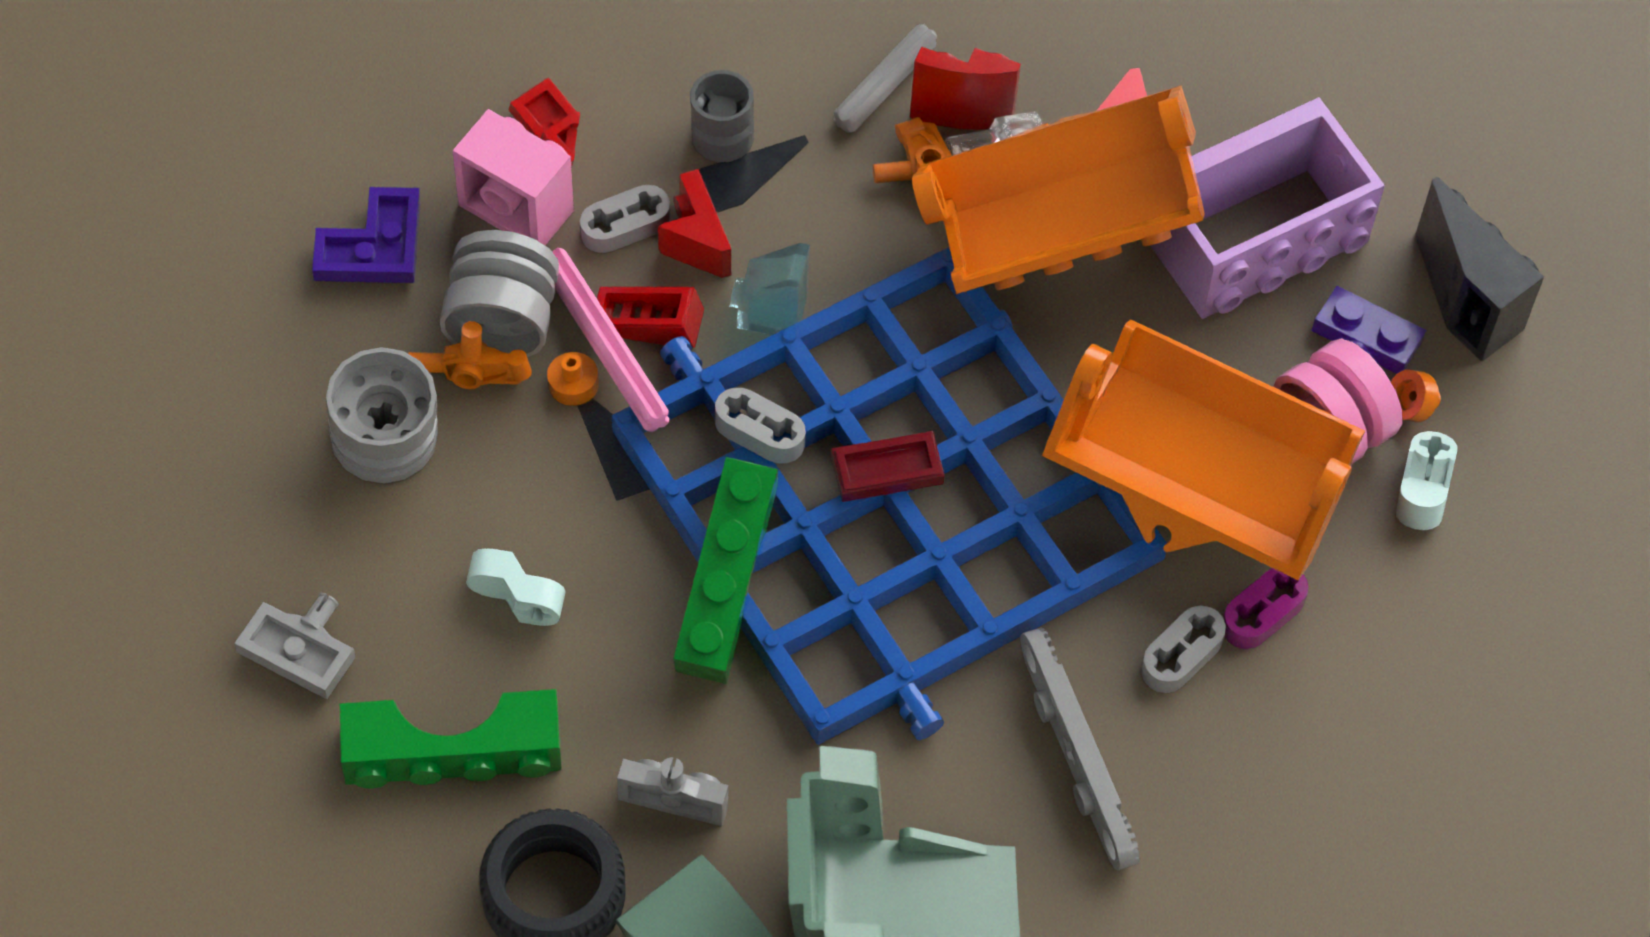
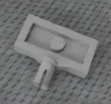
(298, 646)
(671, 791)

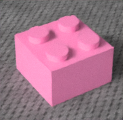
(513, 178)

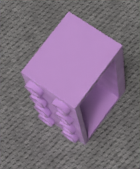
(1254, 162)

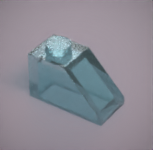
(773, 290)

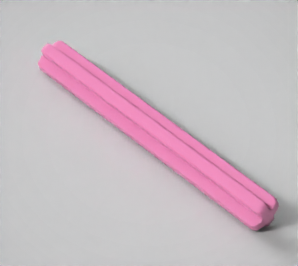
(609, 345)

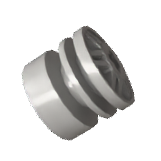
(503, 286)
(387, 393)

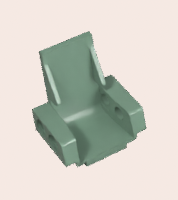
(865, 886)

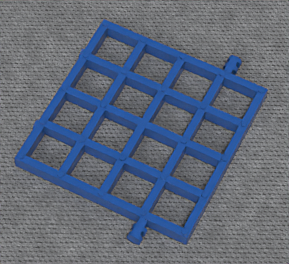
(934, 558)

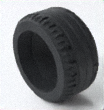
(549, 832)

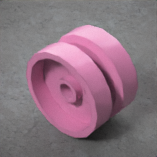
(1350, 387)

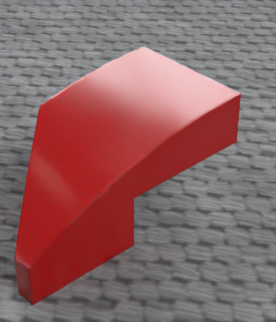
(548, 115)

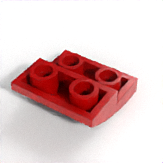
(963, 92)

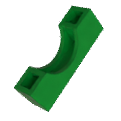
(725, 570)
(386, 748)

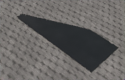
(736, 181)
(617, 465)

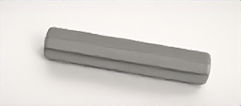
(883, 79)

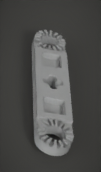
(1093, 787)

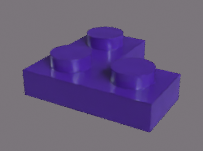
(381, 251)

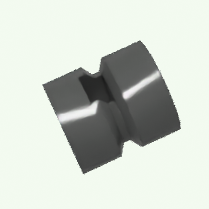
(722, 115)

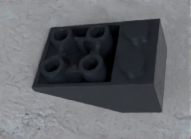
(1475, 273)

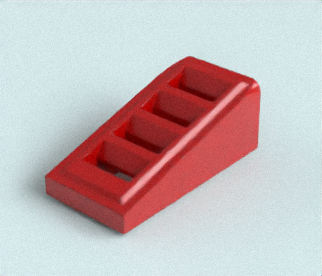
(679, 306)

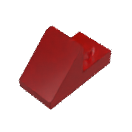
(697, 233)

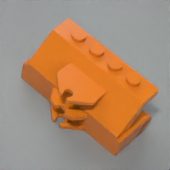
(1065, 191)
(1204, 449)

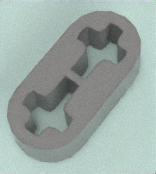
(625, 218)
(761, 423)
(1175, 641)

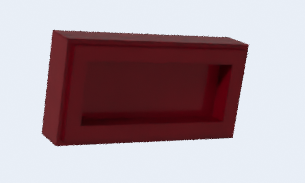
(887, 466)

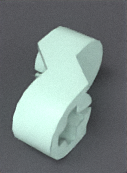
(1426, 480)
(530, 597)

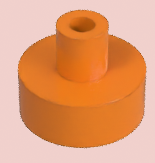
(573, 378)
(1417, 394)

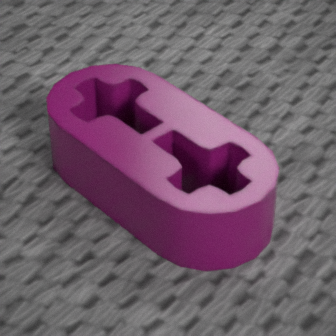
(1272, 615)

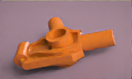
(922, 145)
(476, 364)

